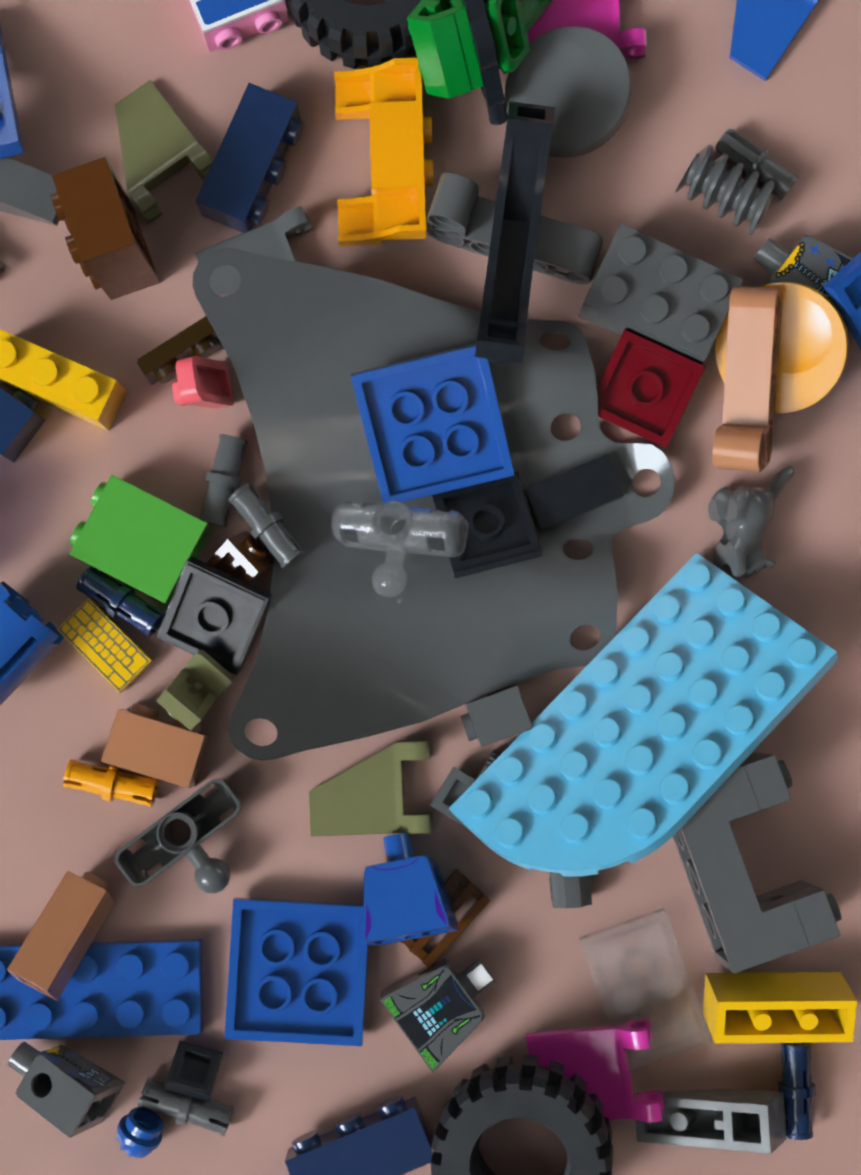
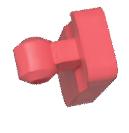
(202, 383)

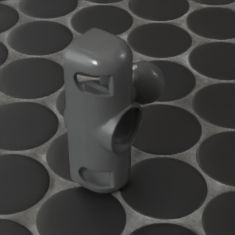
(203, 818)

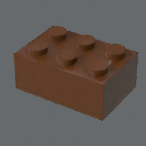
(103, 229)

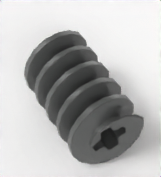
(727, 188)

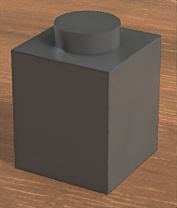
(496, 717)

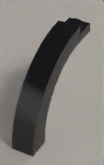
(515, 233)

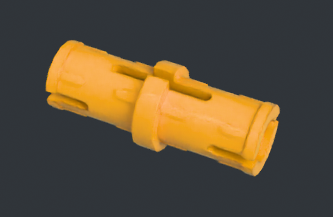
(111, 783)

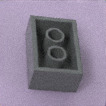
(659, 294)

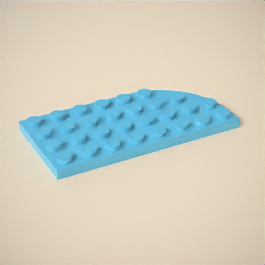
(646, 728)

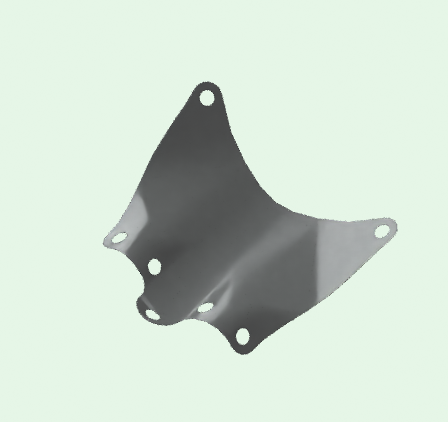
(333, 649)

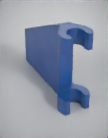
(765, 31)

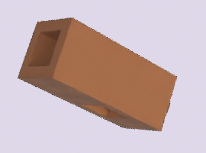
(62, 934)

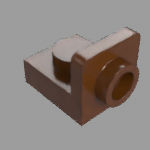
(242, 557)

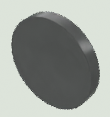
(583, 80)

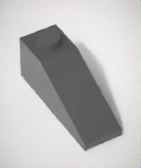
(719, 1120)

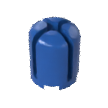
(22, 640)

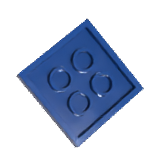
(432, 424)
(296, 972)

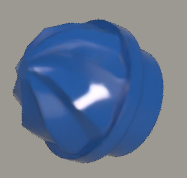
(139, 1132)

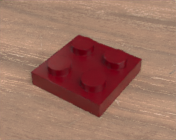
(646, 388)

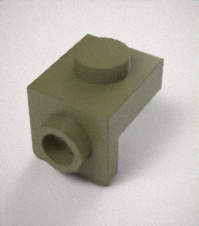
(195, 689)

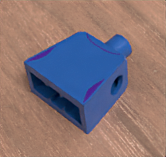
(405, 896)

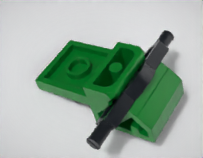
(468, 41)

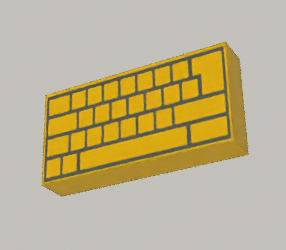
(105, 645)

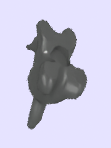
(744, 519)

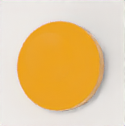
(810, 347)

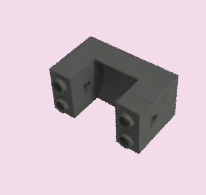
(739, 924)

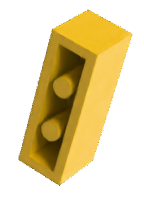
(59, 381)
(779, 1007)

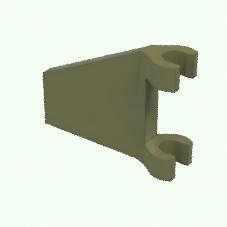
(154, 146)
(370, 797)

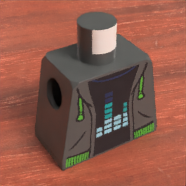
(438, 1007)

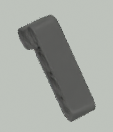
(466, 222)

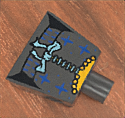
(809, 262)
(64, 1087)

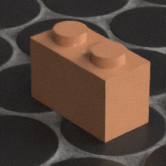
(156, 746)

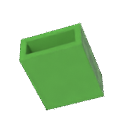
(138, 538)

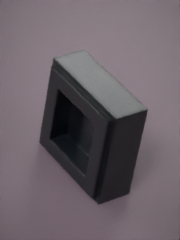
(194, 1070)

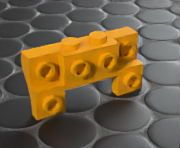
(393, 103)

